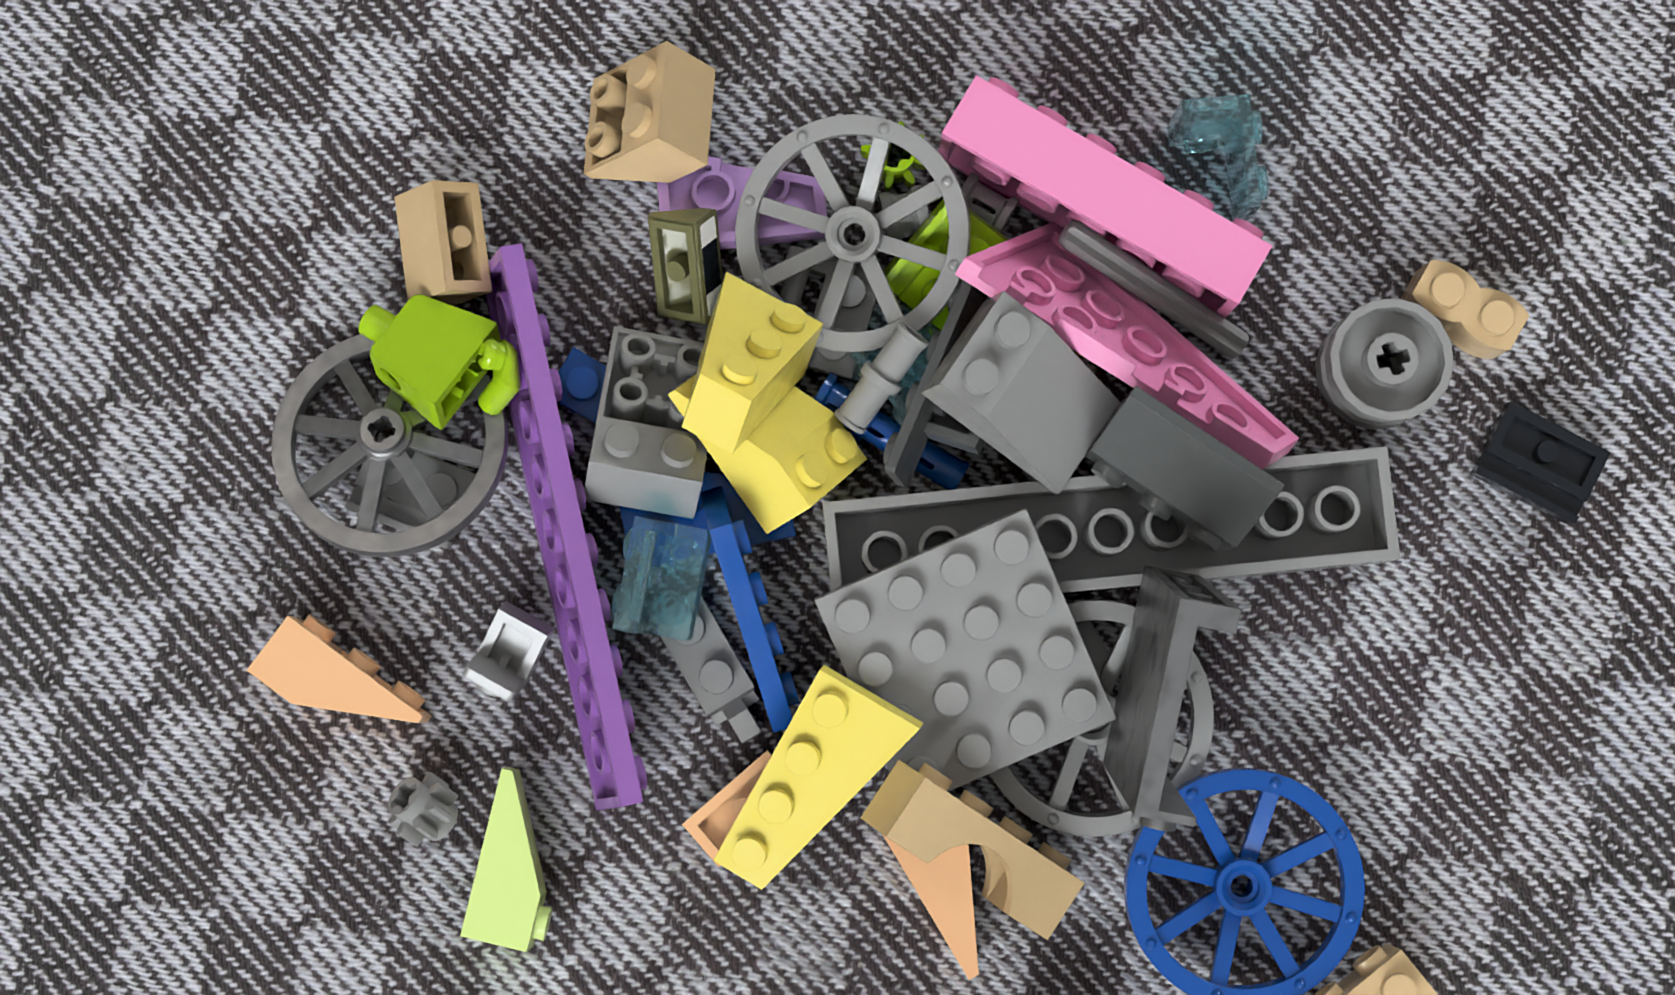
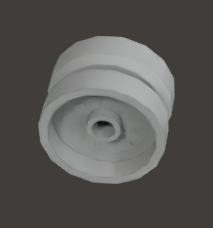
(1416, 356)

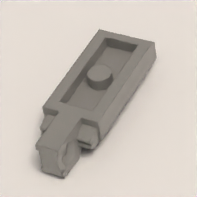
(716, 675)

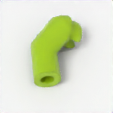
(506, 379)

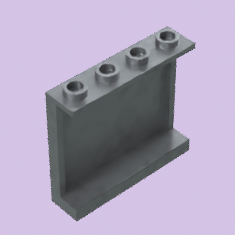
(1153, 687)

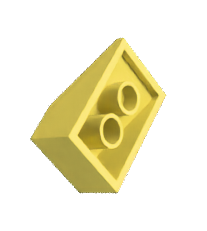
(787, 459)

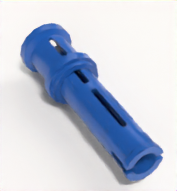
(934, 462)

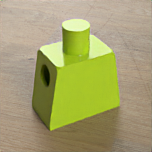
(428, 353)

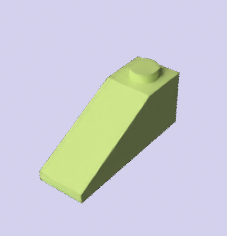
(509, 879)

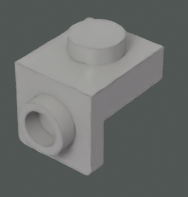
(508, 652)

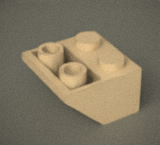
(650, 117)

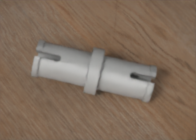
(881, 378)

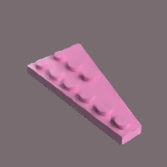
(1126, 339)

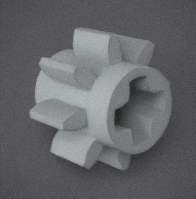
(422, 809)

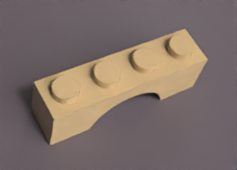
(928, 820)

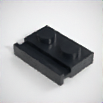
(1540, 463)

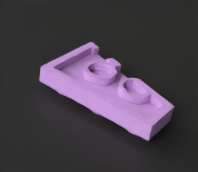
(721, 188)

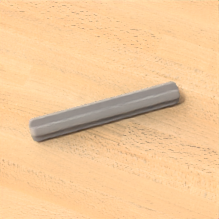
(1153, 289)

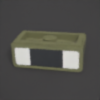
(686, 263)

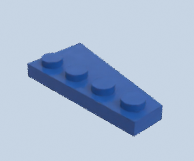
(747, 594)

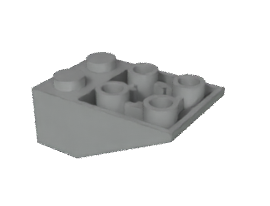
(638, 443)

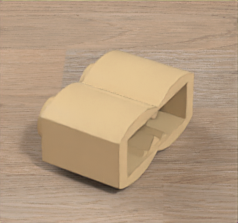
(1475, 318)

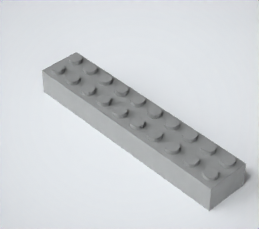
(1099, 537)

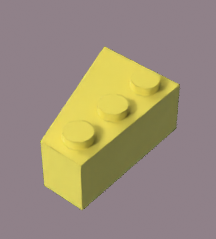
(748, 362)

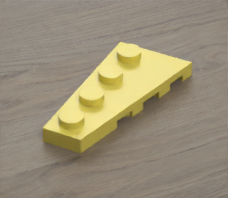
(817, 768)

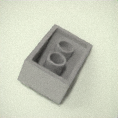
(1022, 391)

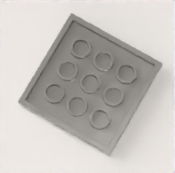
(972, 649)

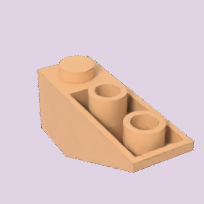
(317, 673)

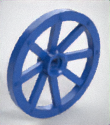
(1259, 888)

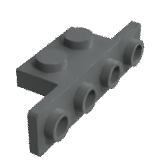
(923, 416)

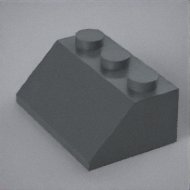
(1182, 472)

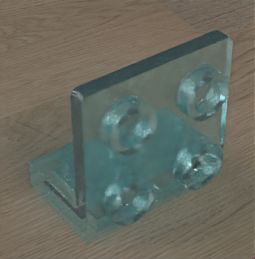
(1229, 120)

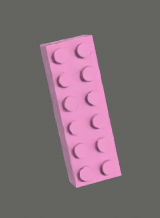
(1083, 180)

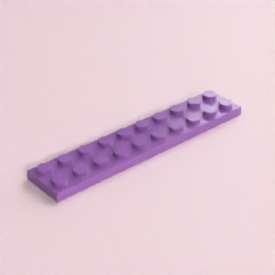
(564, 547)

